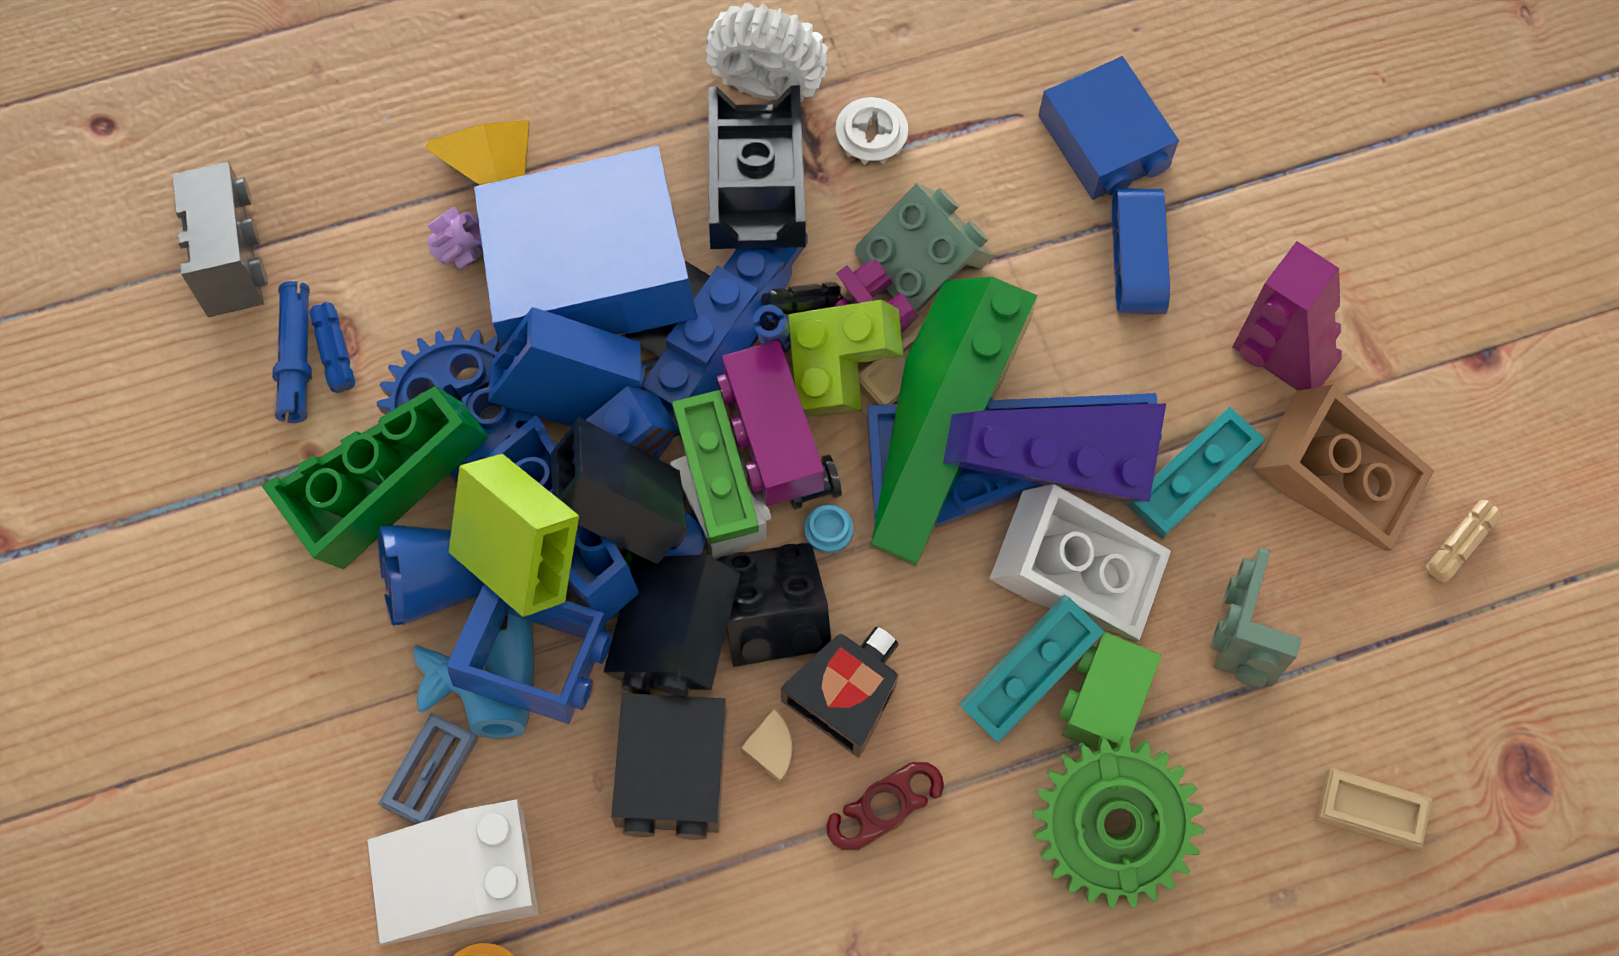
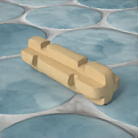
(1463, 541)

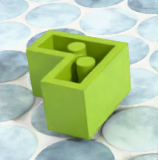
(830, 346)

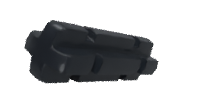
(803, 297)

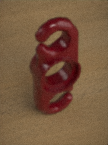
(873, 827)

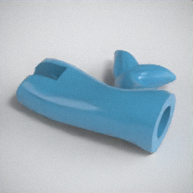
(509, 657)

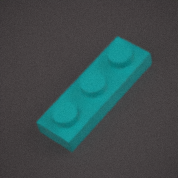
(1198, 471)
(1031, 668)

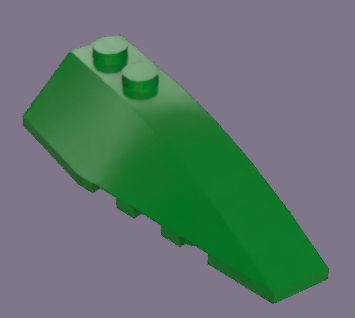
(948, 371)

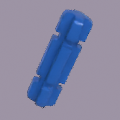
(332, 347)

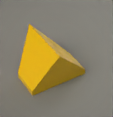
(485, 151)

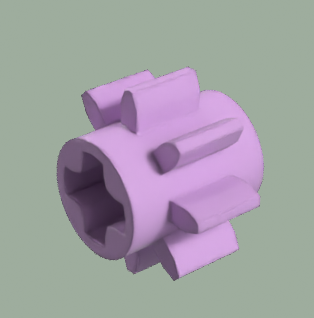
(455, 238)

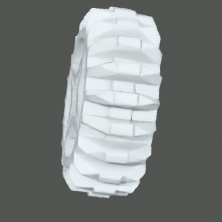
(766, 52)

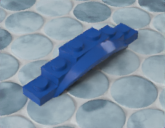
(723, 325)

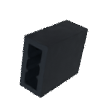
(619, 491)
(674, 626)
(669, 765)

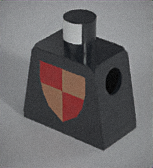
(845, 688)

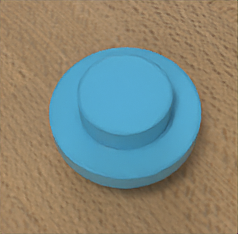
(828, 528)

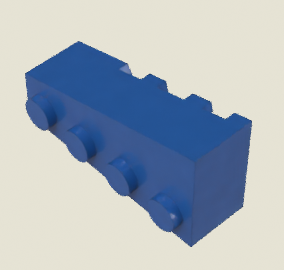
(598, 570)

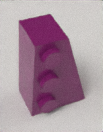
(1294, 321)
(770, 424)

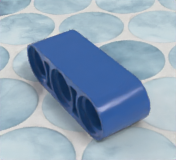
(1140, 251)

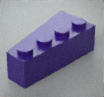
(1079, 449)

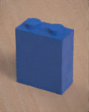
(1108, 128)
(562, 368)

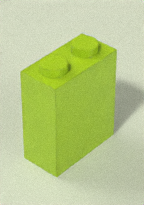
(513, 534)

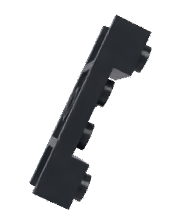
(756, 173)

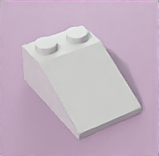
(1079, 551)
(453, 873)

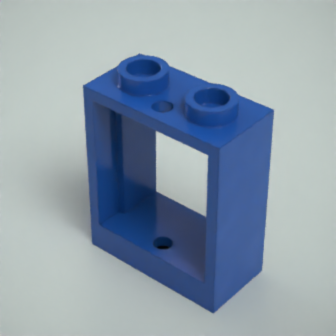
(481, 632)

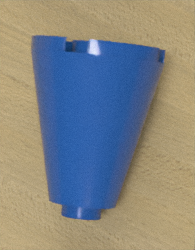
(421, 573)

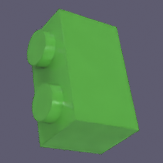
(1110, 693)

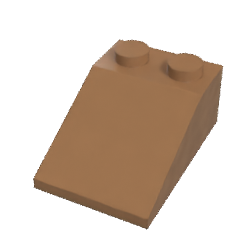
(1344, 466)

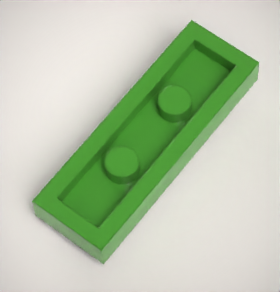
(715, 467)

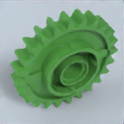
(1146, 849)

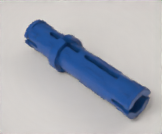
(770, 330)
(292, 370)

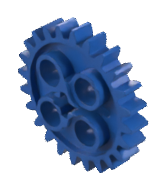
(439, 367)

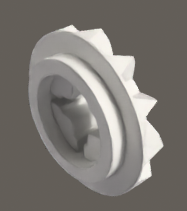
(857, 118)

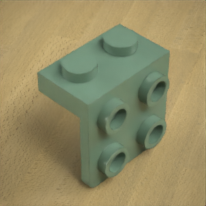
(923, 244)
(1244, 647)

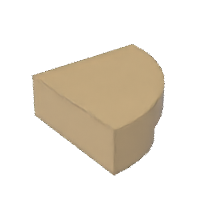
(771, 746)

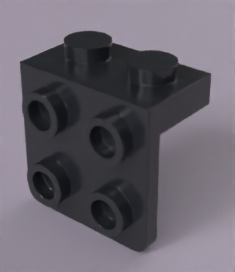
(777, 605)

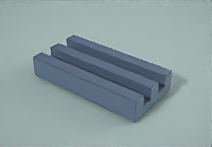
(446, 779)

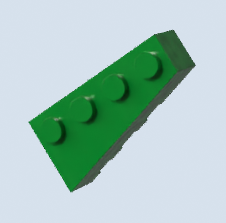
(375, 476)

